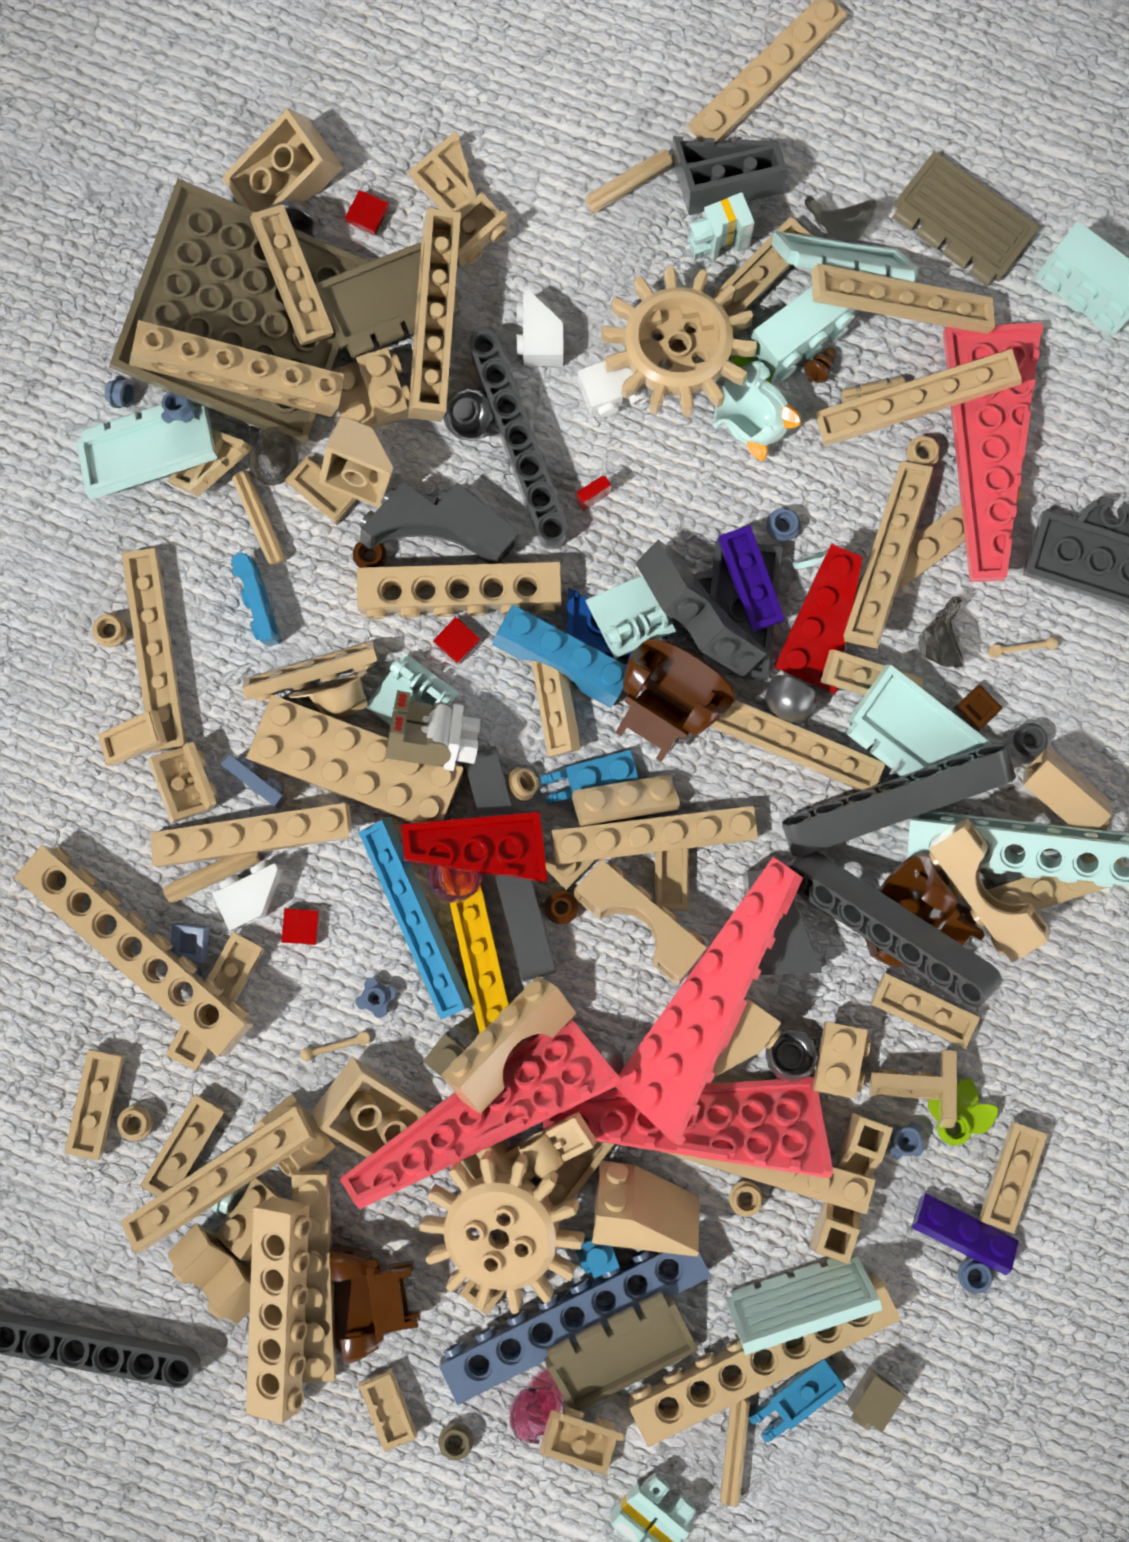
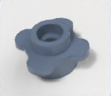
(170, 404)
(366, 1000)
(914, 1145)

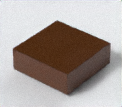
(977, 707)

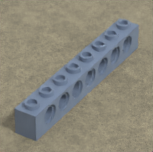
(469, 1382)

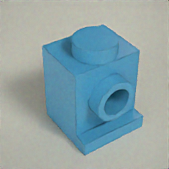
(597, 1258)

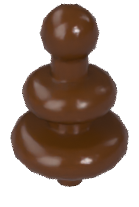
(819, 367)

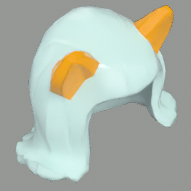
(755, 411)

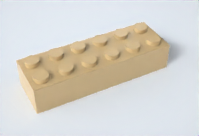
(351, 763)

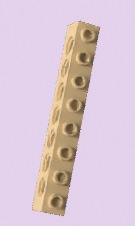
(40, 878)
(752, 1377)

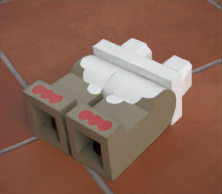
(431, 733)

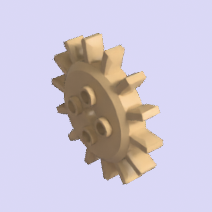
(669, 315)
(532, 1223)

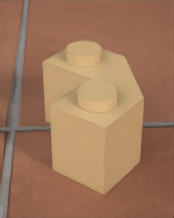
(206, 1263)

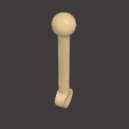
(996, 650)
(362, 1038)

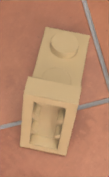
(923, 1086)

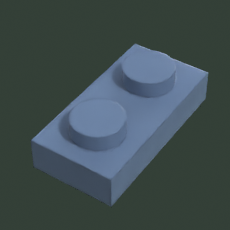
(244, 770)

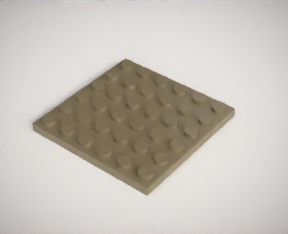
(216, 284)

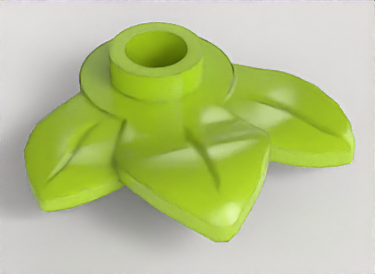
(971, 1116)

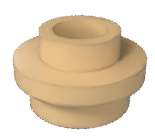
(926, 443)
(103, 623)
(521, 783)
(124, 1123)
(753, 1206)

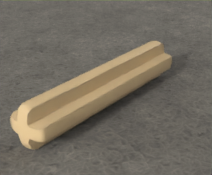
(629, 180)
(258, 518)
(208, 876)
(735, 1453)

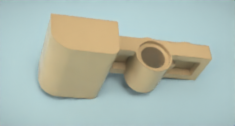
(545, 1150)

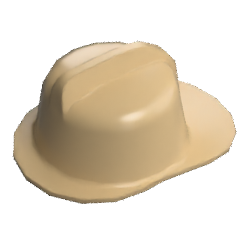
(339, 697)

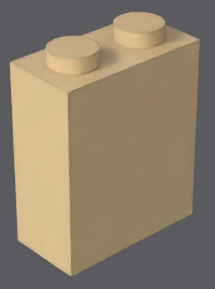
(1067, 792)

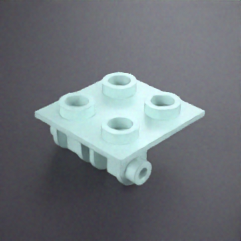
(629, 616)
(413, 678)

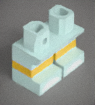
(722, 225)
(646, 1518)

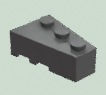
(719, 170)
(792, 947)

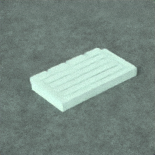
(809, 251)
(142, 449)
(909, 725)
(801, 1304)

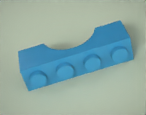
(536, 640)

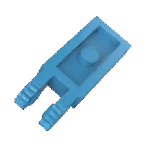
(256, 598)
(593, 773)
(798, 1398)

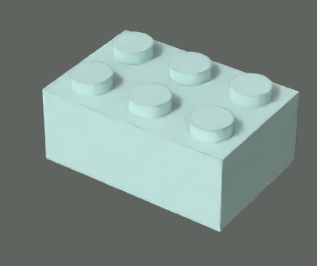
(1090, 278)
(798, 333)

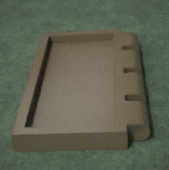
(965, 217)
(375, 301)
(620, 1353)

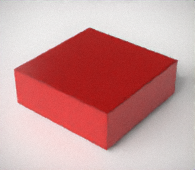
(367, 212)
(593, 492)
(456, 640)
(300, 926)

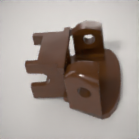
(678, 694)
(927, 894)
(368, 1300)

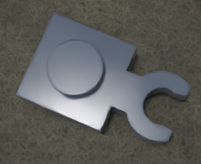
(190, 942)

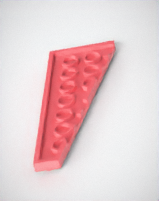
(992, 444)
(684, 1043)
(539, 1082)
(738, 1122)

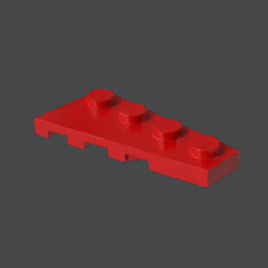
(822, 617)
(487, 845)

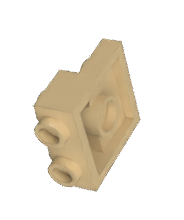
(373, 390)

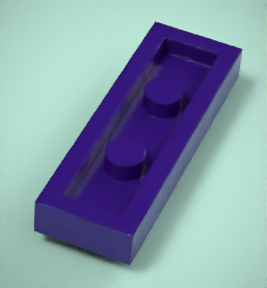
(750, 578)
(965, 1234)

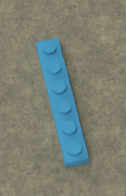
(415, 918)

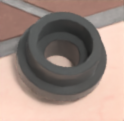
(1037, 733)

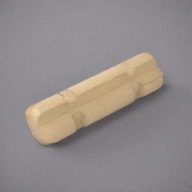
(852, 393)

